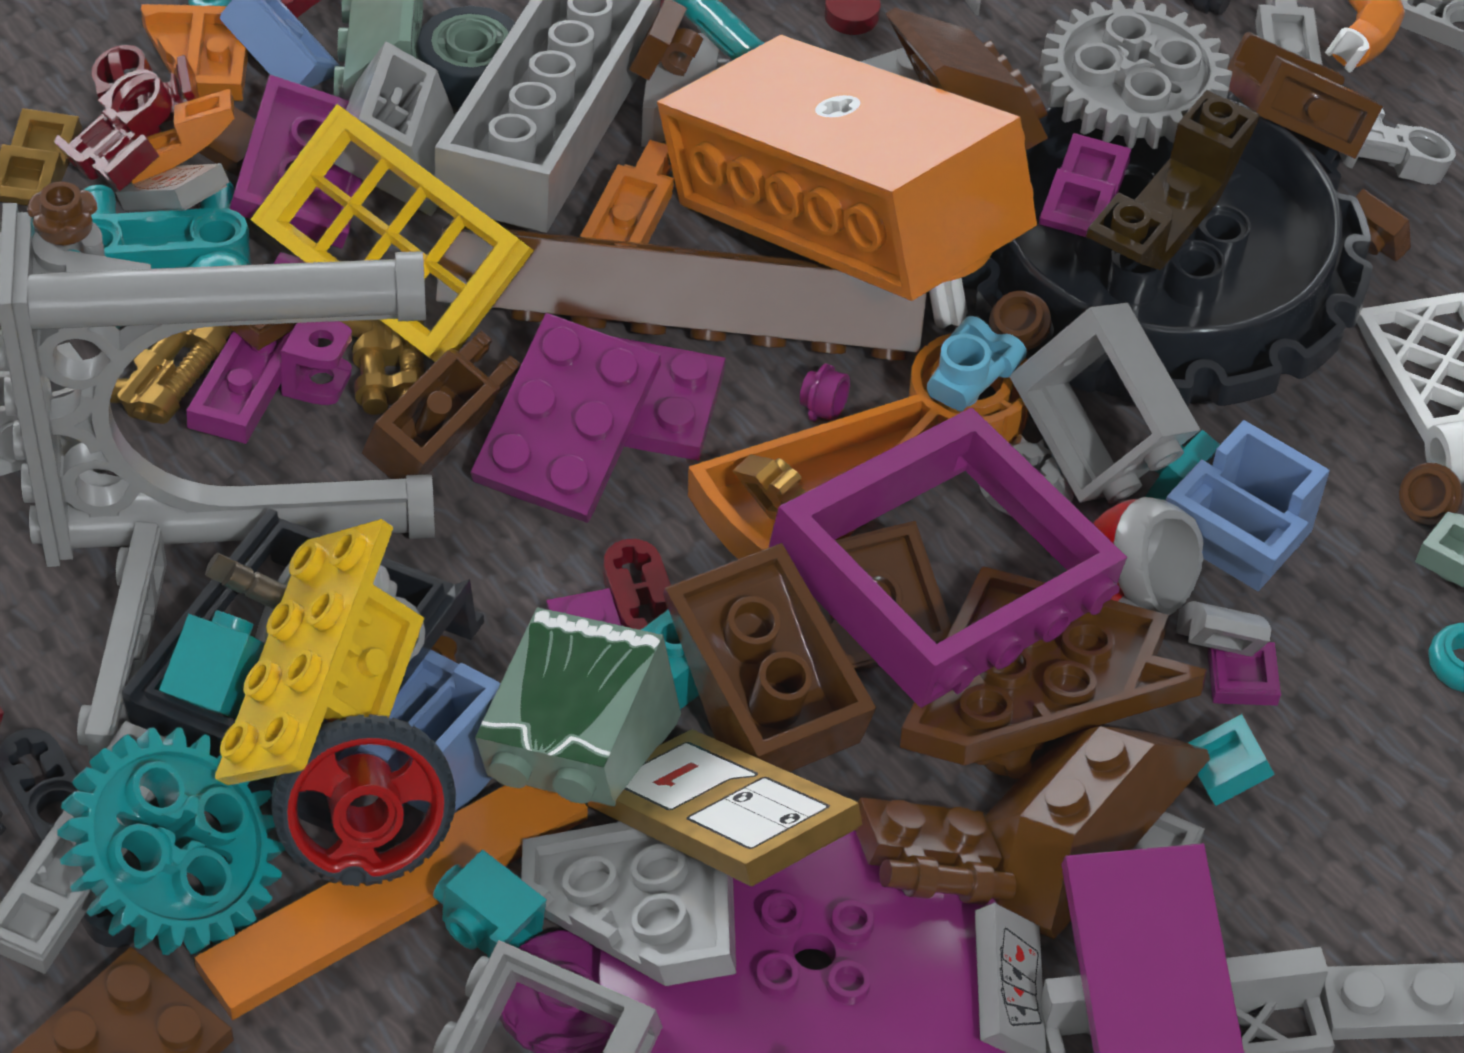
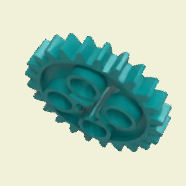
(169, 842)

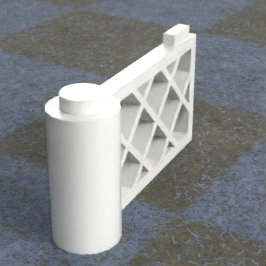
(1444, 434)

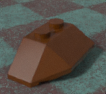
(1084, 797)

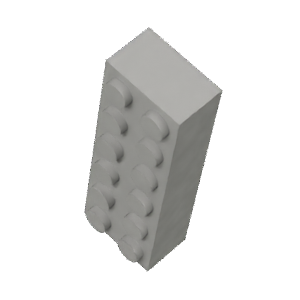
(543, 107)

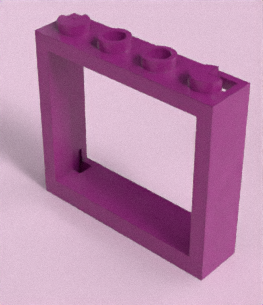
(878, 624)

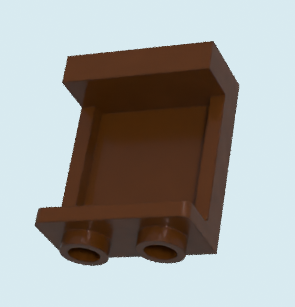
(1301, 95)

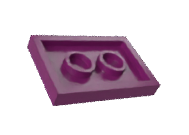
(281, 130)
(678, 403)
(566, 418)

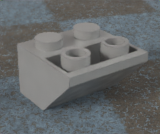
(407, 108)

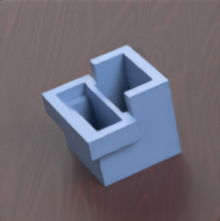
(1252, 503)
(449, 707)

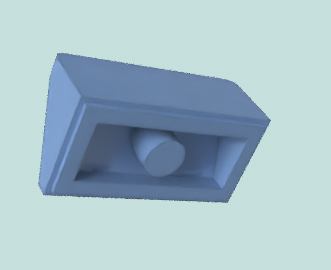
(279, 41)

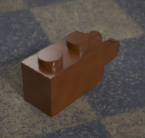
(437, 411)

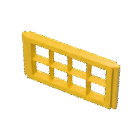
(308, 171)

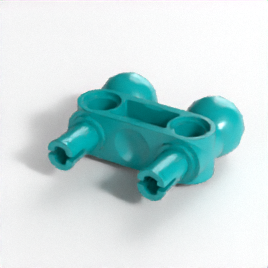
(172, 237)

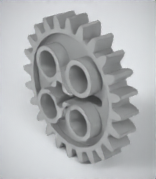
(1130, 70)

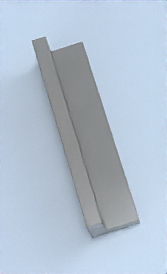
(1258, 985)

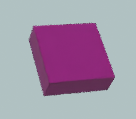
(1245, 678)

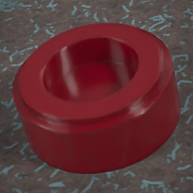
(852, 16)

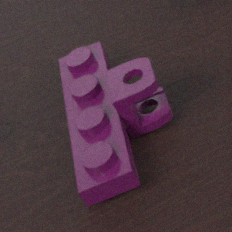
(247, 379)

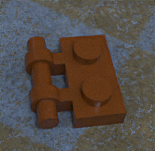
(933, 851)

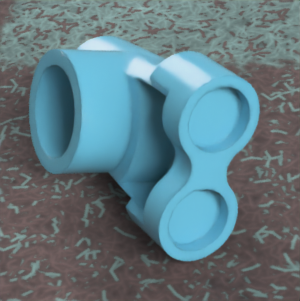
(972, 362)

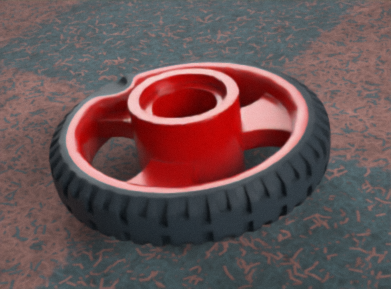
(364, 828)

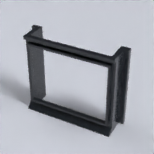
(439, 602)

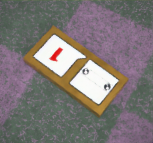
(731, 808)

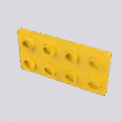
(328, 655)

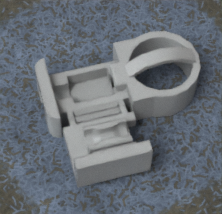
(1412, 151)

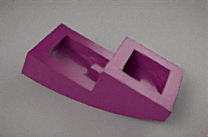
(1084, 184)

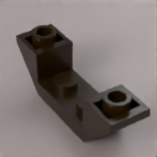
(1185, 189)

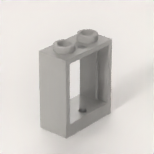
(1064, 423)
(495, 978)

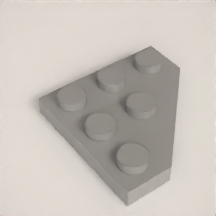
(636, 900)

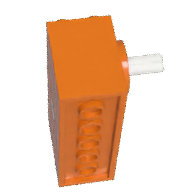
(852, 168)

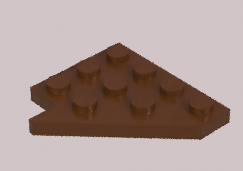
(1082, 679)

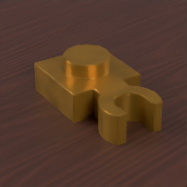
(769, 482)

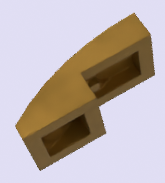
(33, 155)

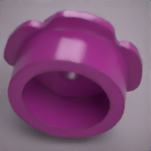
(825, 393)

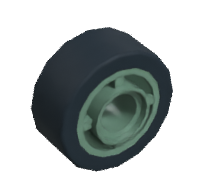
(461, 46)

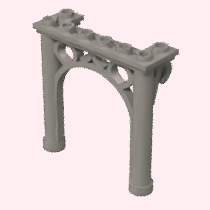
(83, 295)

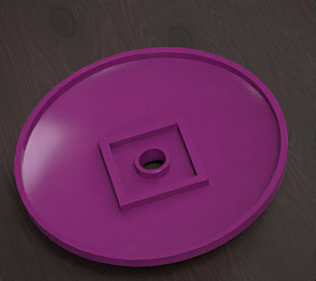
(895, 981)

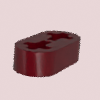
(625, 593)

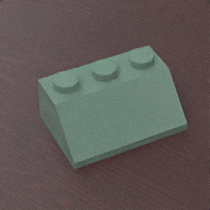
(369, 27)

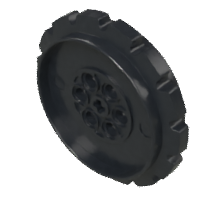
(1242, 299)

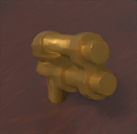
(372, 352)
(158, 384)

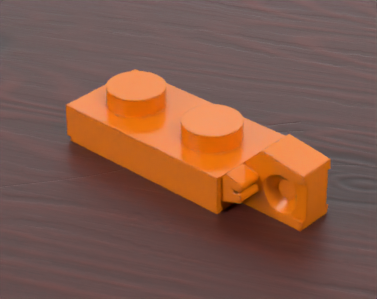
(634, 198)

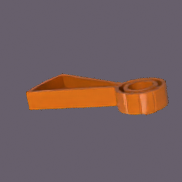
(837, 448)

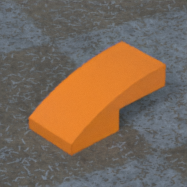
(195, 125)

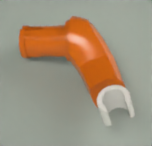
(1370, 34)

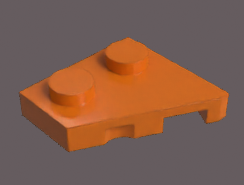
(206, 42)

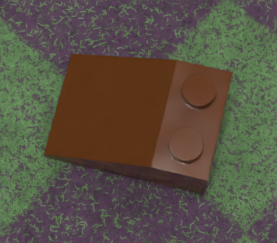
(768, 662)

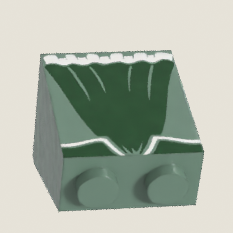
(579, 708)

